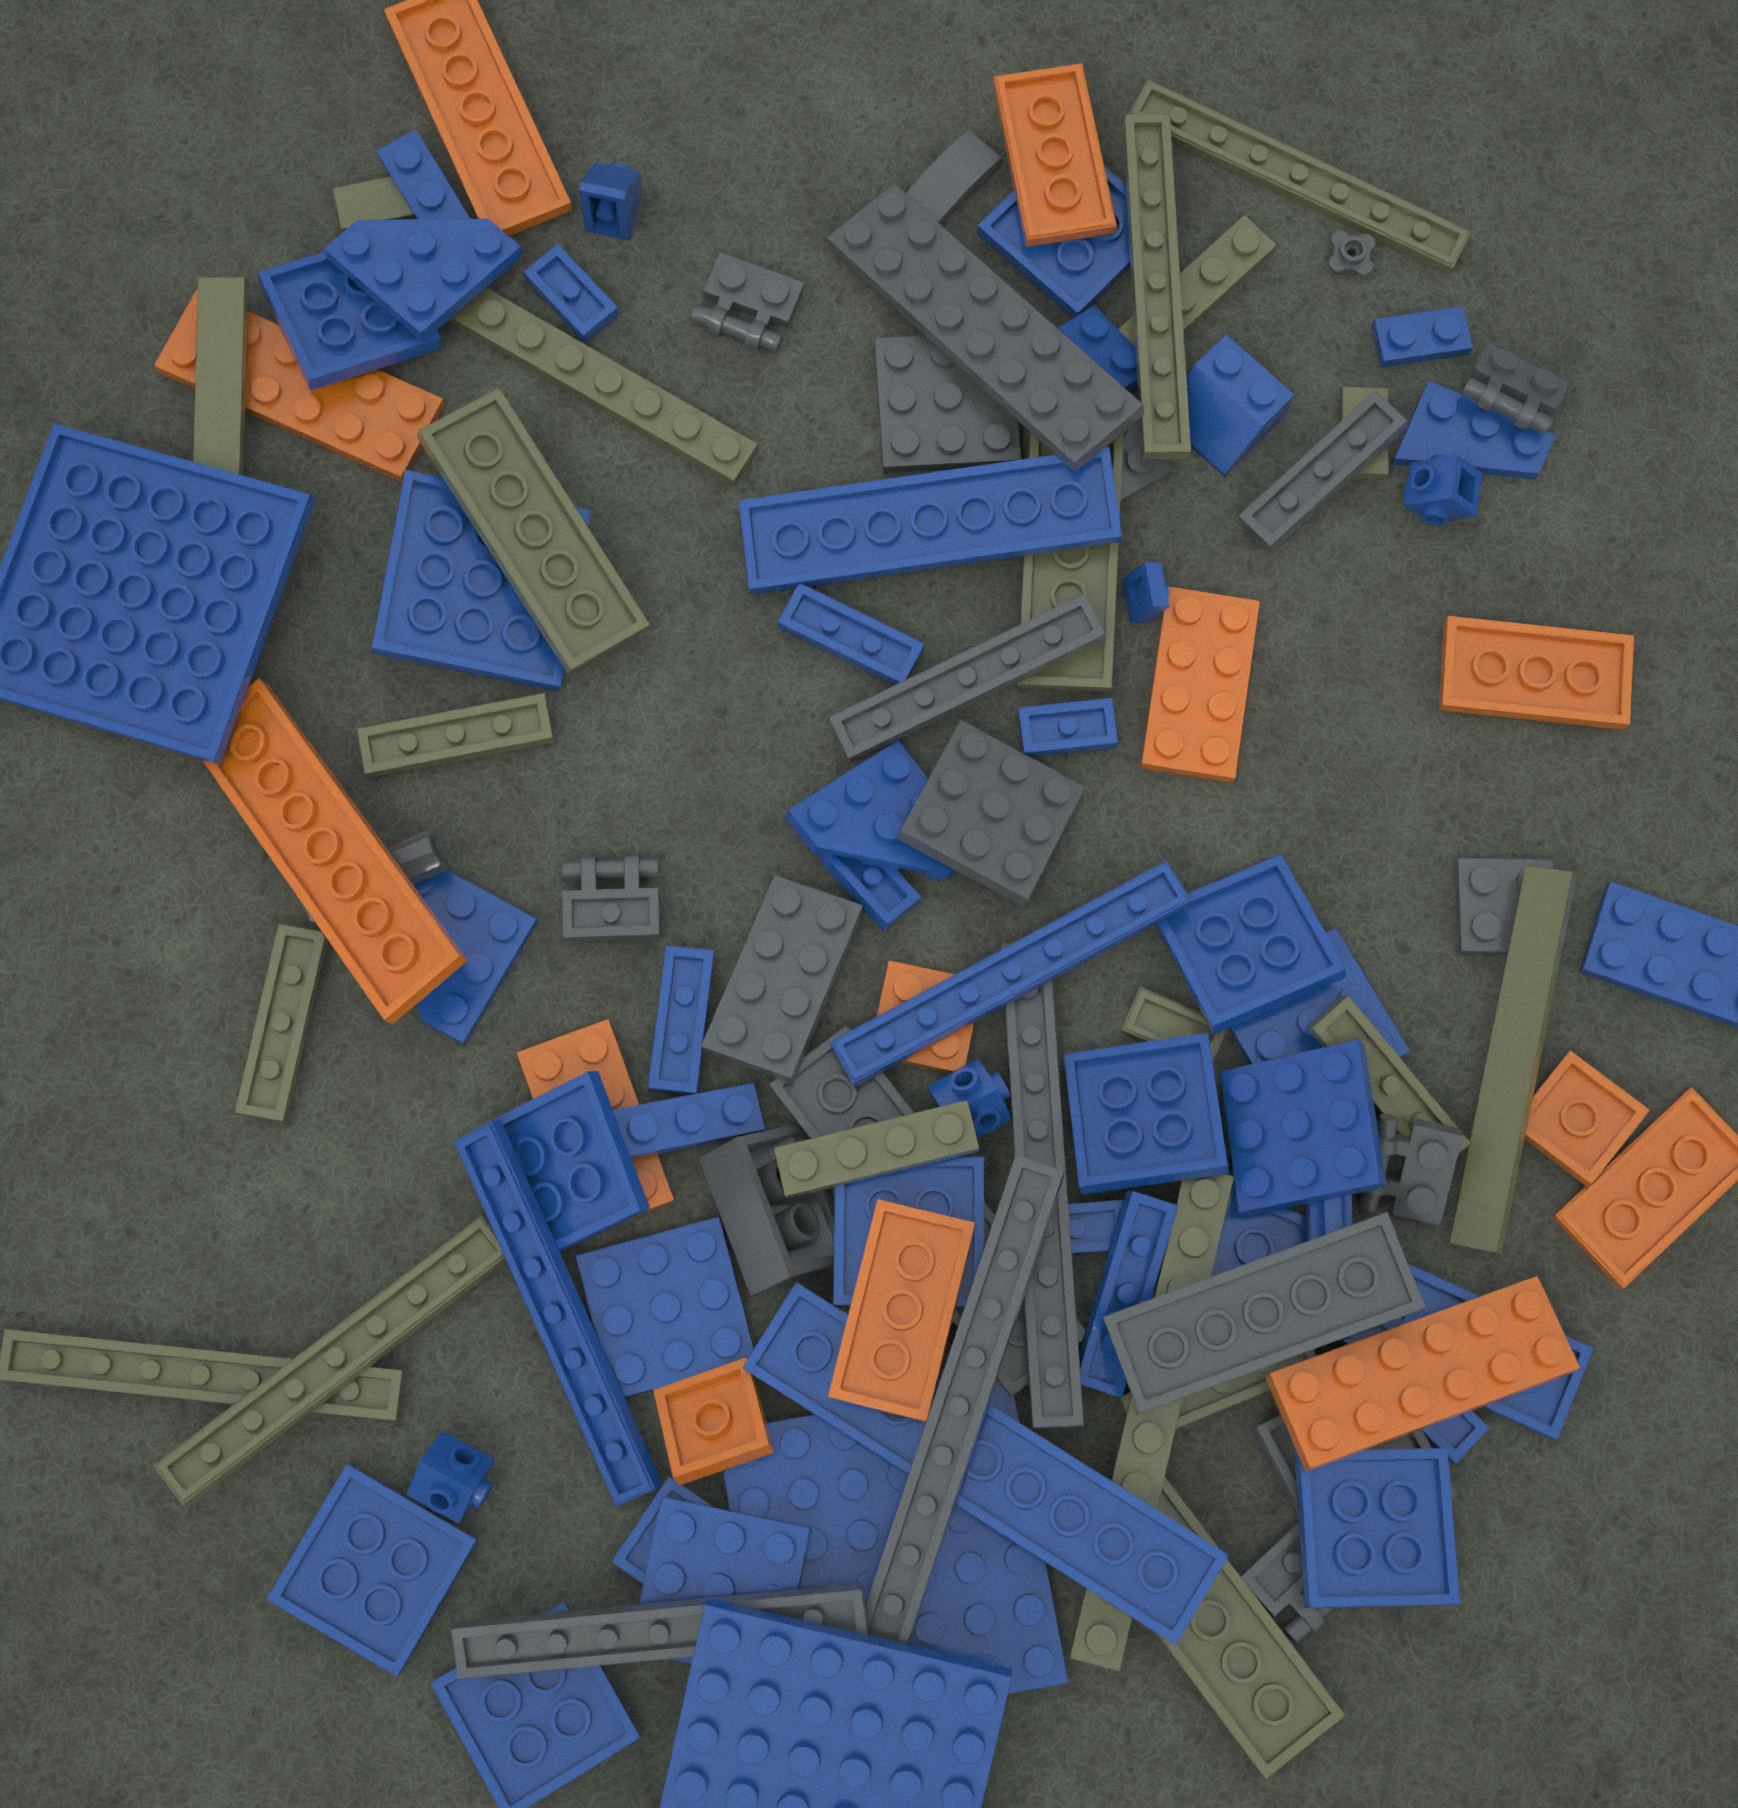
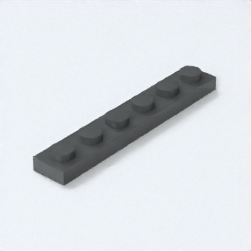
(968, 677)

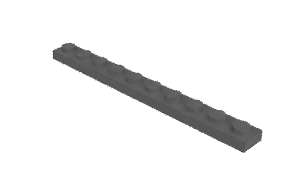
(1039, 1137)
(962, 1399)

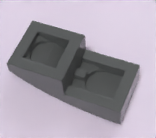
(954, 175)

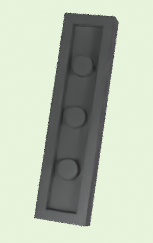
(1323, 471)

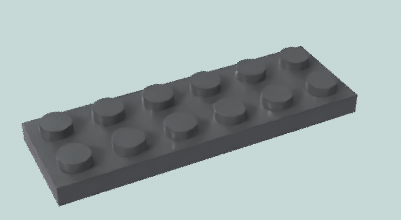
(1263, 1312)

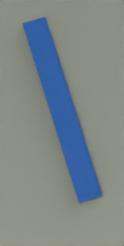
(1009, 973)
(558, 1313)

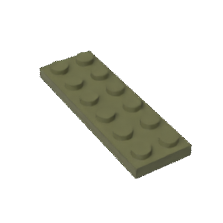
(533, 530)
(1064, 575)
(1248, 1665)

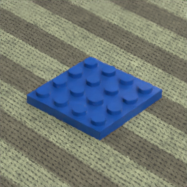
(450, 599)

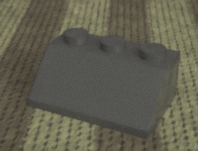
(771, 1235)

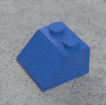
(1232, 404)

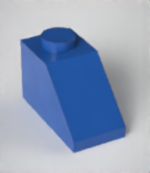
(610, 199)

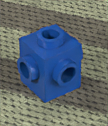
(1443, 489)
(982, 1091)
(452, 1478)

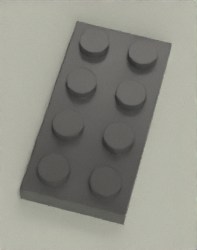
(783, 979)

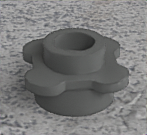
(1345, 264)

